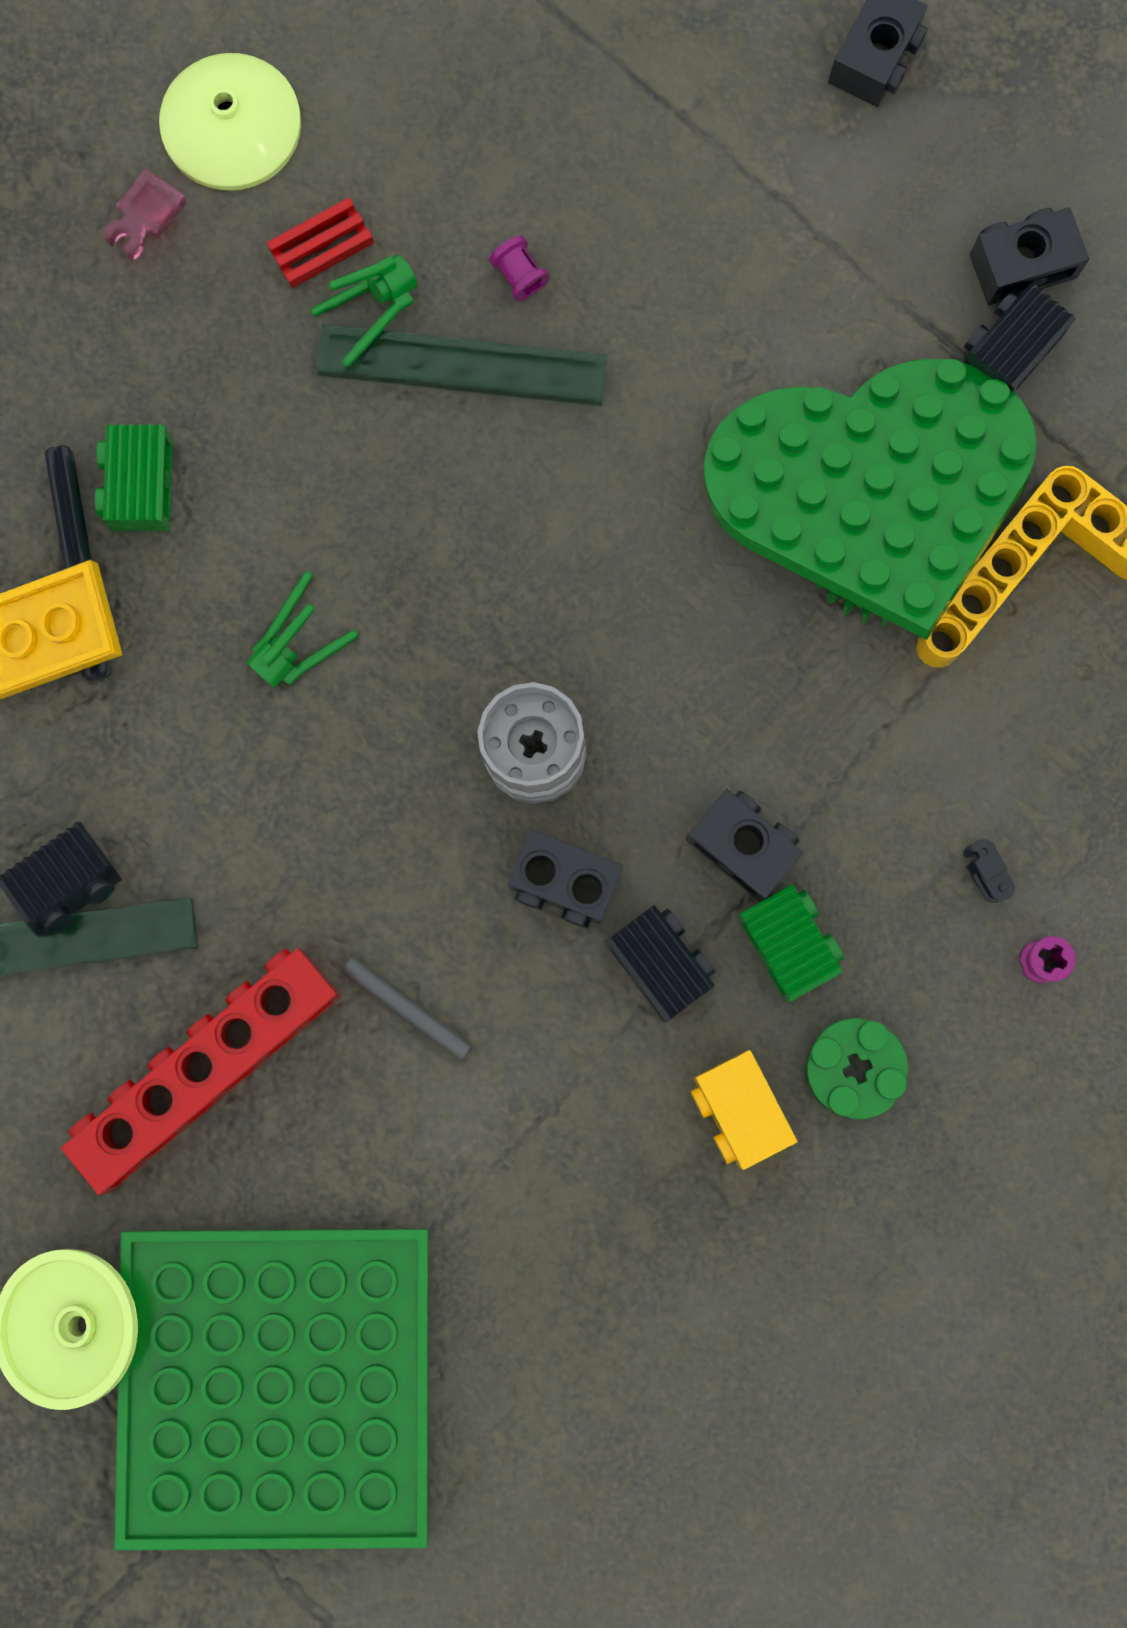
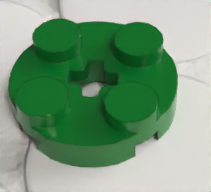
(882, 1082)

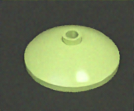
(236, 144)
(40, 1334)

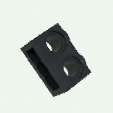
(570, 866)

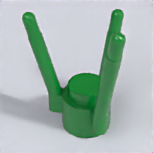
(387, 281)
(272, 656)

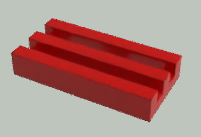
(312, 227)

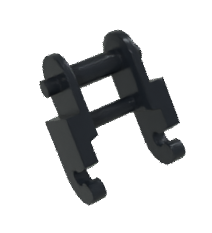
(989, 871)

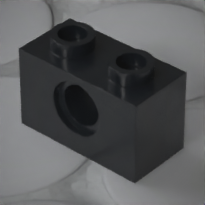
(868, 70)
(1048, 234)
(715, 840)

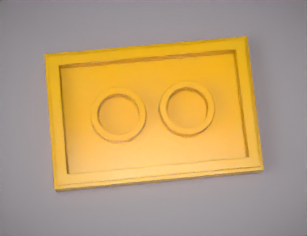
(55, 628)

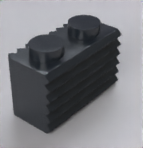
(1020, 338)
(59, 880)
(661, 962)

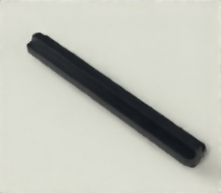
(70, 523)

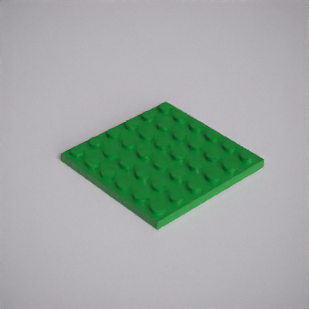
(275, 1390)

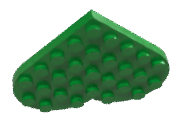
(876, 489)

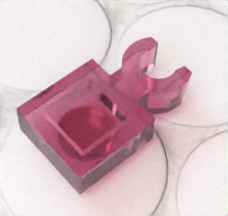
(147, 207)

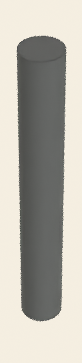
(407, 1008)

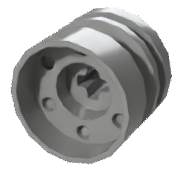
(522, 718)

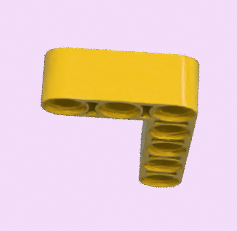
(1022, 552)

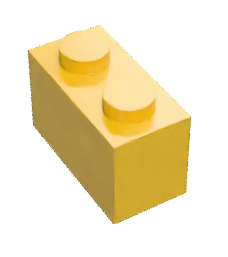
(743, 1110)

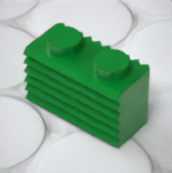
(135, 478)
(791, 942)

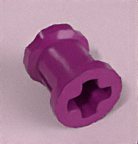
(519, 268)
(1061, 954)

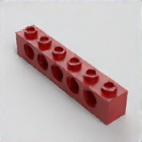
(92, 1146)

